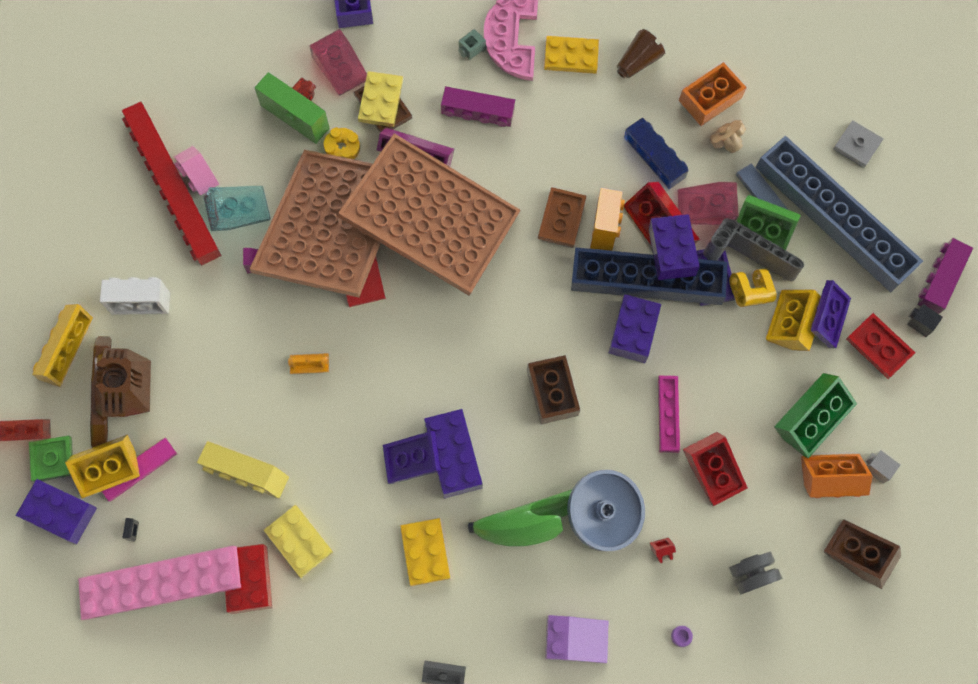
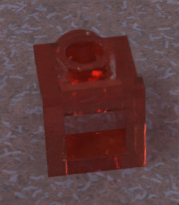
(305, 88)

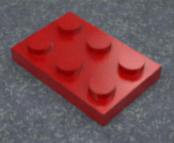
(880, 346)

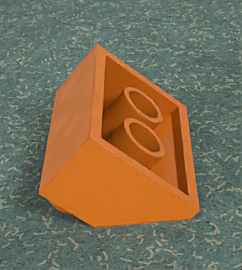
(836, 475)

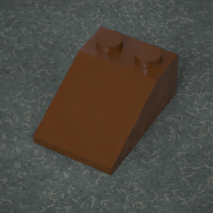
(864, 553)

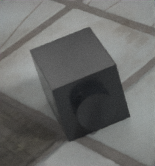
(924, 320)

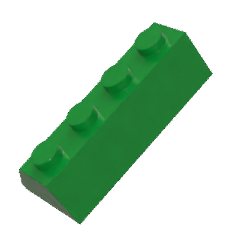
(816, 414)

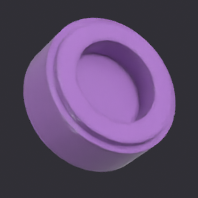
(681, 636)

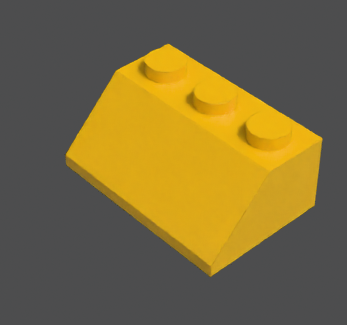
(794, 319)
(103, 466)

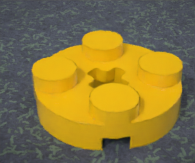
(342, 135)

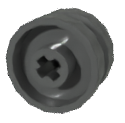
(754, 570)

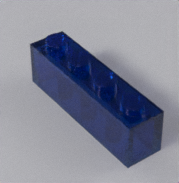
(656, 153)

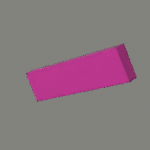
(668, 414)
(147, 463)

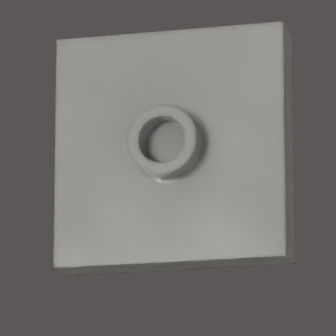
(858, 143)

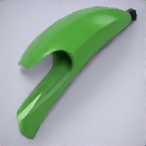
(524, 524)

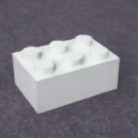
(135, 296)

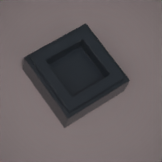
(130, 529)

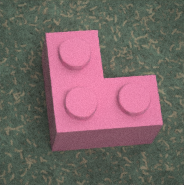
(192, 164)

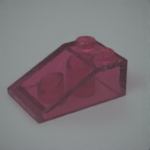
(338, 62)
(709, 202)

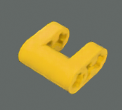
(750, 296)

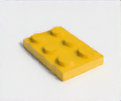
(571, 54)
(425, 552)

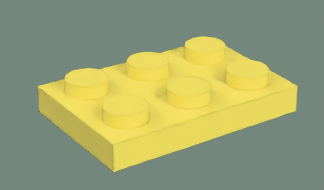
(380, 99)
(298, 541)

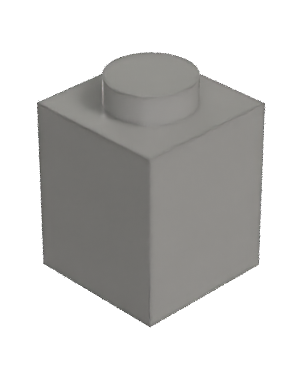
(882, 466)

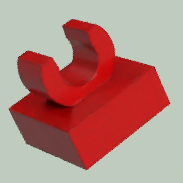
(663, 547)

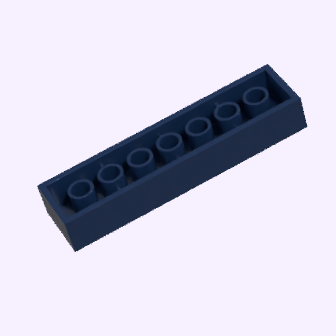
(637, 276)

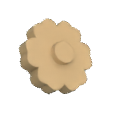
(729, 136)

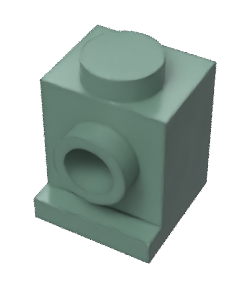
(471, 44)

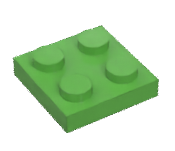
(49, 458)

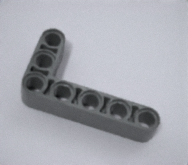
(755, 247)

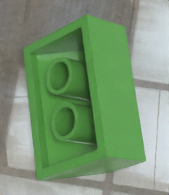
(769, 220)

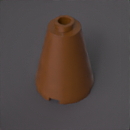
(640, 54)

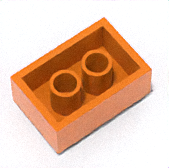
(712, 93)

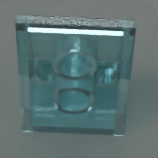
(235, 207)

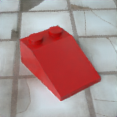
(372, 288)
(715, 468)

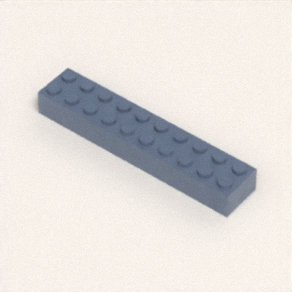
(838, 214)

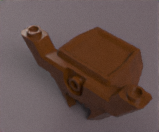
(117, 386)

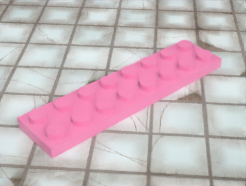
(159, 583)

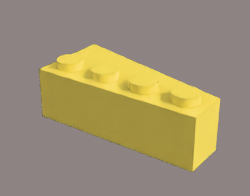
(242, 469)

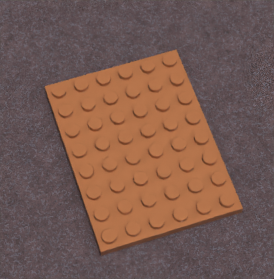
(429, 214)
(308, 239)

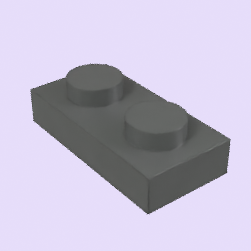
(443, 673)

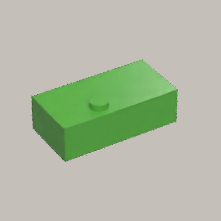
(292, 107)

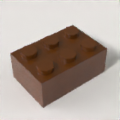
(553, 389)

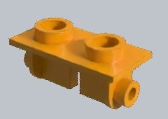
(309, 363)

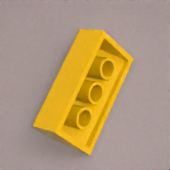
(62, 344)

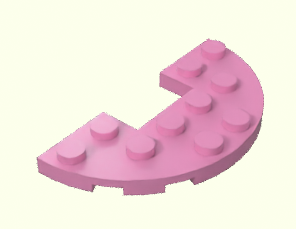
(501, 37)

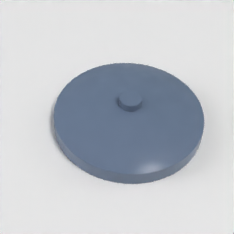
(606, 510)

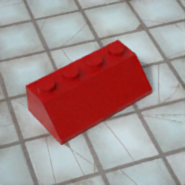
(651, 203)

